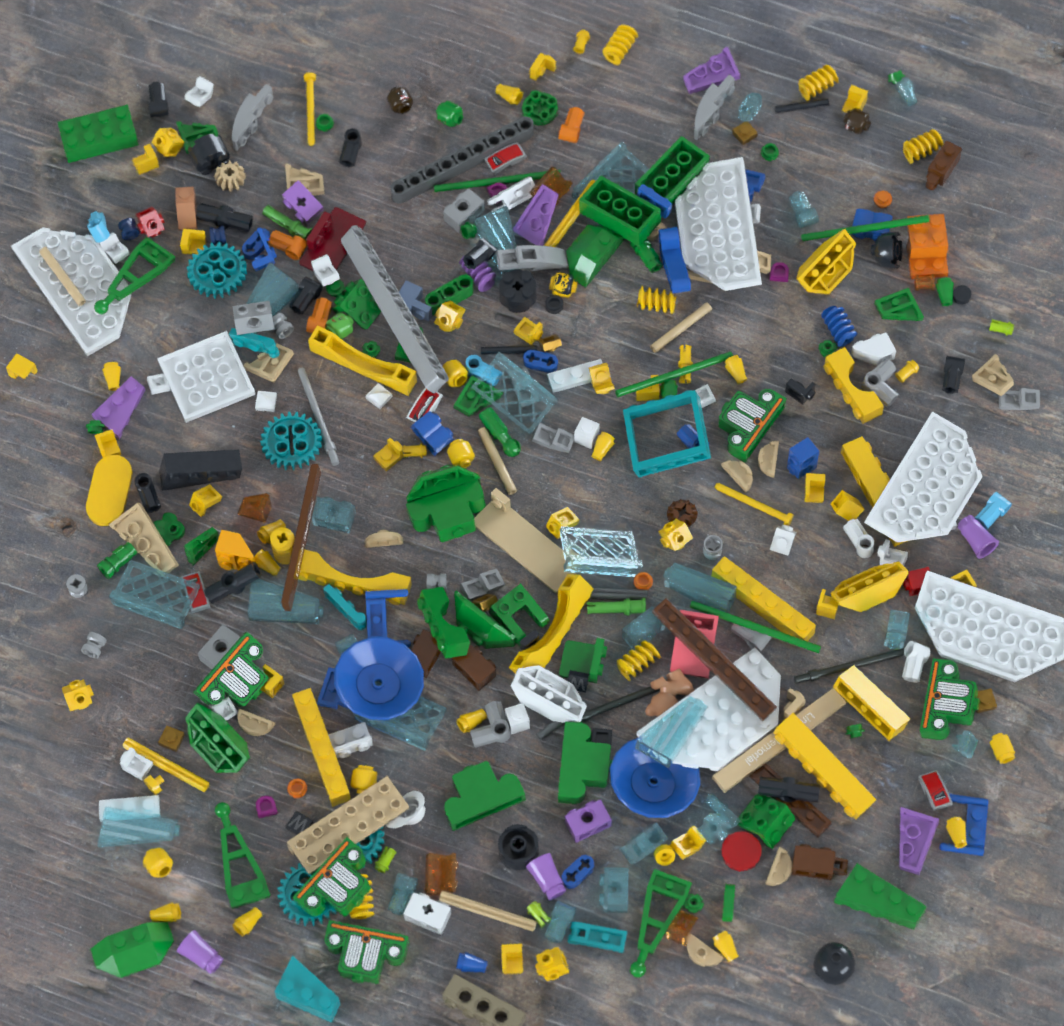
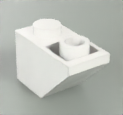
(874, 349)

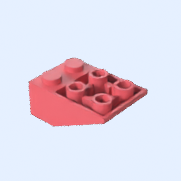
(682, 657)

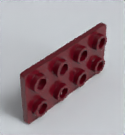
(327, 235)

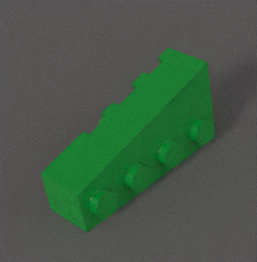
(879, 898)

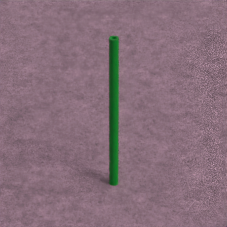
(487, 182)
(867, 227)
(673, 374)
(756, 627)

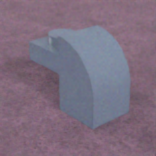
(412, 296)

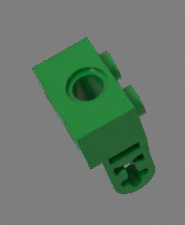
(511, 603)

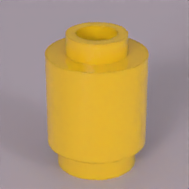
(1002, 748)

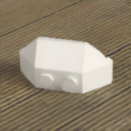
(548, 694)

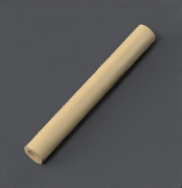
(62, 276)
(681, 327)
(497, 461)

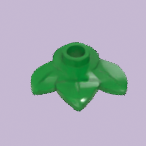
(166, 527)

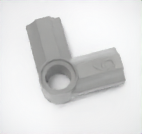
(879, 377)
(497, 720)

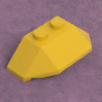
(828, 264)
(870, 587)

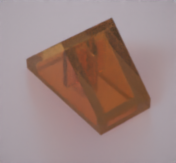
(256, 507)
(681, 927)

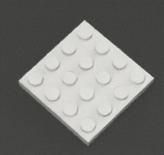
(206, 376)

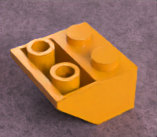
(232, 551)

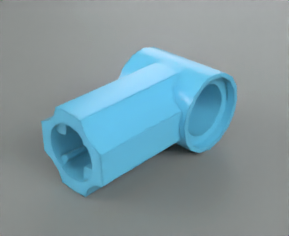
(98, 227)
(476, 372)
(994, 508)

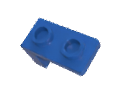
(262, 261)

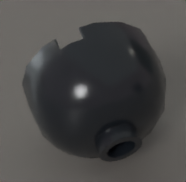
(888, 250)
(834, 963)

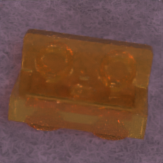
(554, 181)
(440, 873)

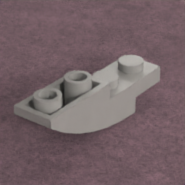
(709, 106)
(247, 115)
(532, 257)

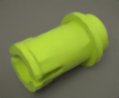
(1002, 327)
(385, 859)
(538, 913)

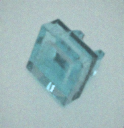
(967, 744)

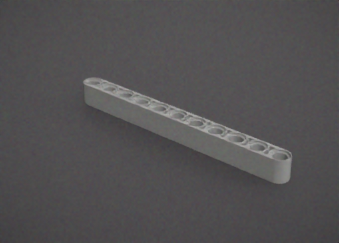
(394, 309)

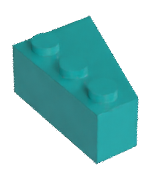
(306, 991)

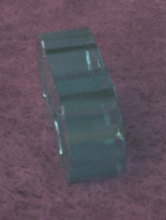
(750, 107)

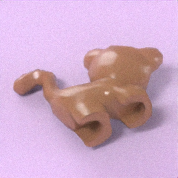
(675, 685)

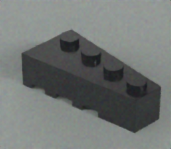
(199, 468)

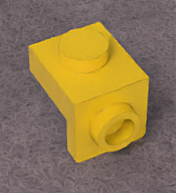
(529, 330)
(688, 843)

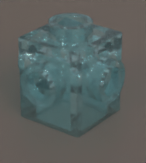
(709, 831)

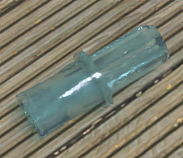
(717, 806)

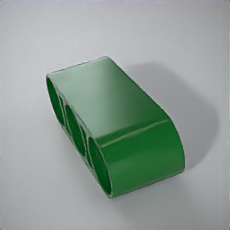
(453, 287)

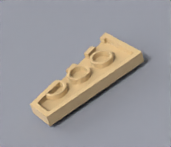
(140, 531)

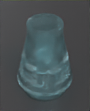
(906, 90)

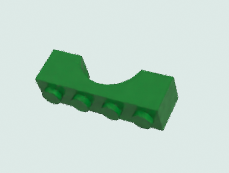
(450, 639)

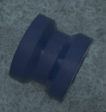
(128, 229)
(217, 235)

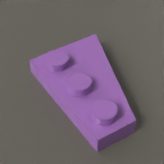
(713, 71)
(537, 216)
(915, 839)

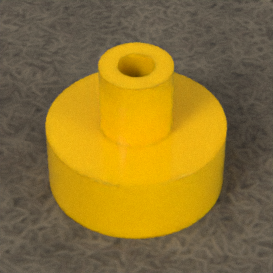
(153, 784)
(664, 855)

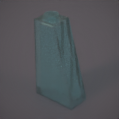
(498, 231)
(274, 287)
(700, 587)
(267, 607)
(672, 732)
(133, 827)

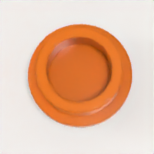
(882, 199)
(643, 581)
(297, 788)

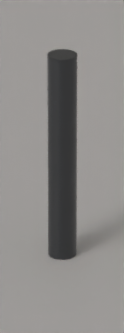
(802, 105)
(507, 349)

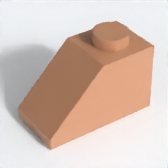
(186, 208)

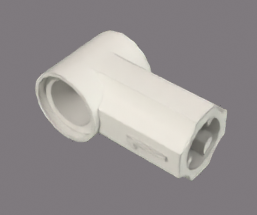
(859, 537)
(916, 657)

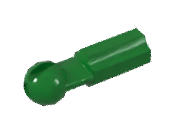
(499, 431)

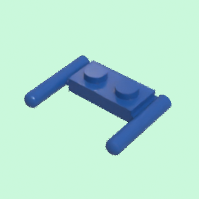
(377, 613)
(975, 825)

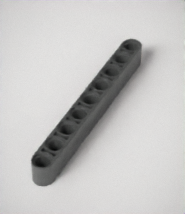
(453, 159)

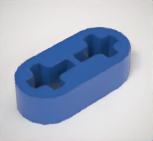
(256, 243)
(540, 361)
(574, 868)

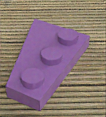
(118, 408)

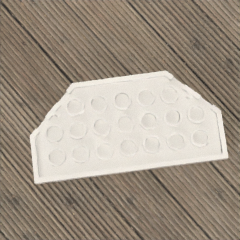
(719, 227)
(91, 274)
(928, 485)
(988, 629)
(728, 723)

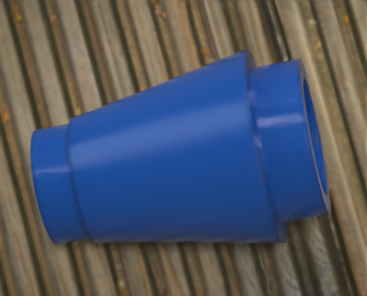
(470, 963)

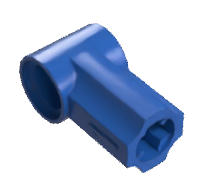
(688, 436)

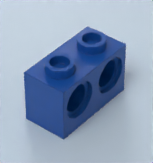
(802, 458)

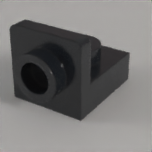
(798, 392)

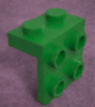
(358, 304)
(583, 658)
(767, 819)

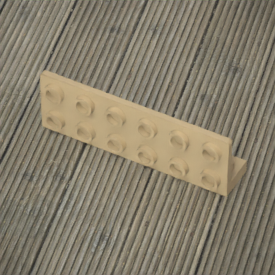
(522, 541)
(352, 820)

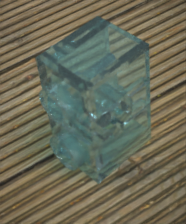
(340, 521)
(642, 628)
(896, 629)
(643, 843)
(617, 901)

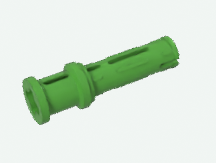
(294, 227)
(627, 607)

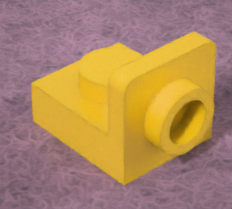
(541, 64)
(601, 378)
(389, 455)
(204, 499)
(561, 518)

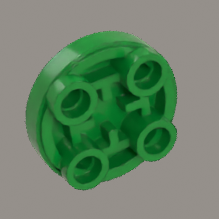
(540, 108)

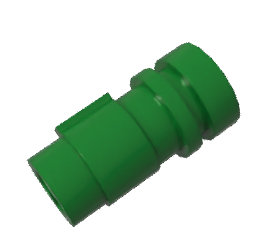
(648, 256)
(118, 559)

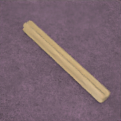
(487, 911)

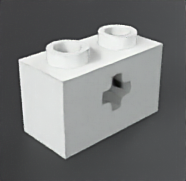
(433, 921)

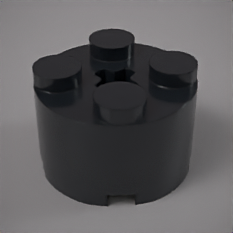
(208, 153)
(517, 290)
(518, 858)

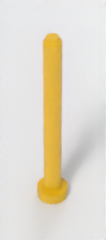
(309, 78)
(787, 518)

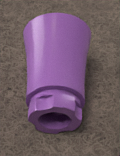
(977, 536)
(547, 876)
(200, 952)

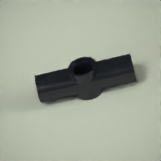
(224, 216)
(233, 582)
(789, 789)

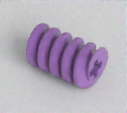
(481, 275)

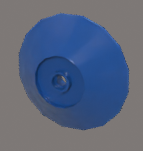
(383, 662)
(631, 779)

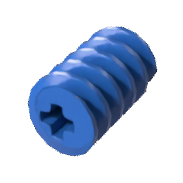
(839, 325)

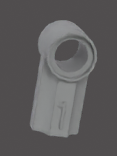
(753, 638)

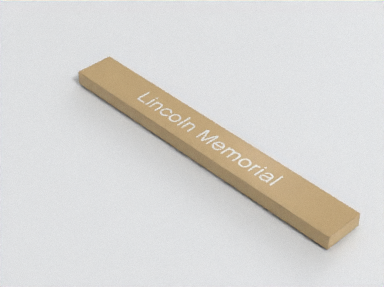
(770, 747)

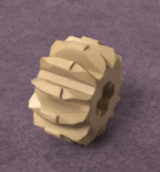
(230, 176)

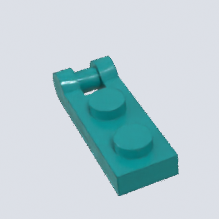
(255, 343)
(347, 608)
(598, 937)

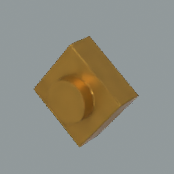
(744, 132)
(550, 343)
(485, 601)
(987, 700)
(171, 738)

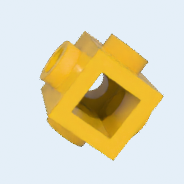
(167, 142)
(449, 316)
(675, 535)
(77, 695)
(551, 964)

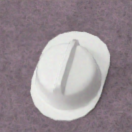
(413, 814)

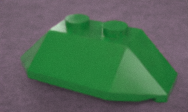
(591, 252)
(440, 480)
(480, 626)
(216, 740)
(133, 949)

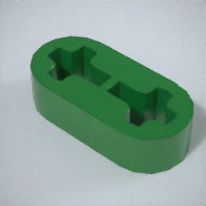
(728, 904)

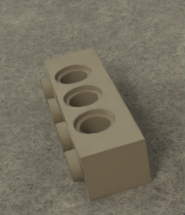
(458, 987)

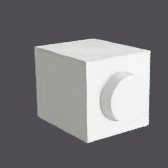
(586, 433)
(517, 718)

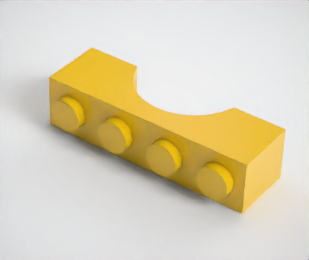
(864, 404)

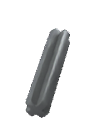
(618, 593)

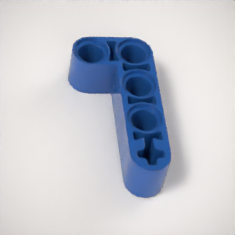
(673, 260)

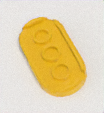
(109, 490)

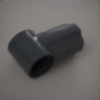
(158, 103)
(350, 148)
(481, 252)
(306, 293)
(953, 370)
(147, 494)

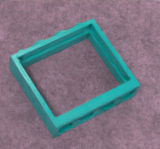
(674, 459)

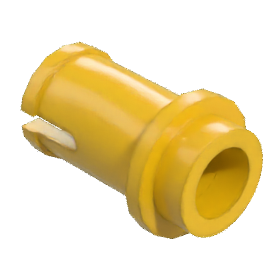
(582, 38)
(907, 371)
(415, 450)

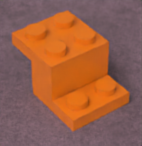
(928, 247)

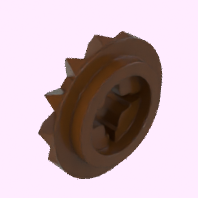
(691, 511)

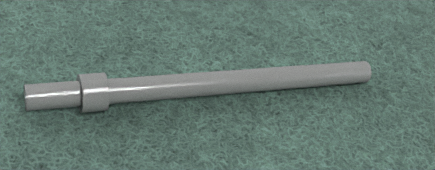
(329, 446)

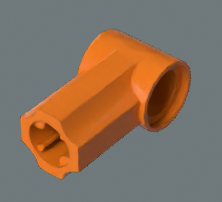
(571, 128)
(292, 246)
(320, 315)

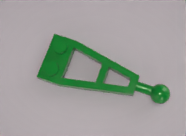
(149, 251)
(668, 886)
(249, 891)

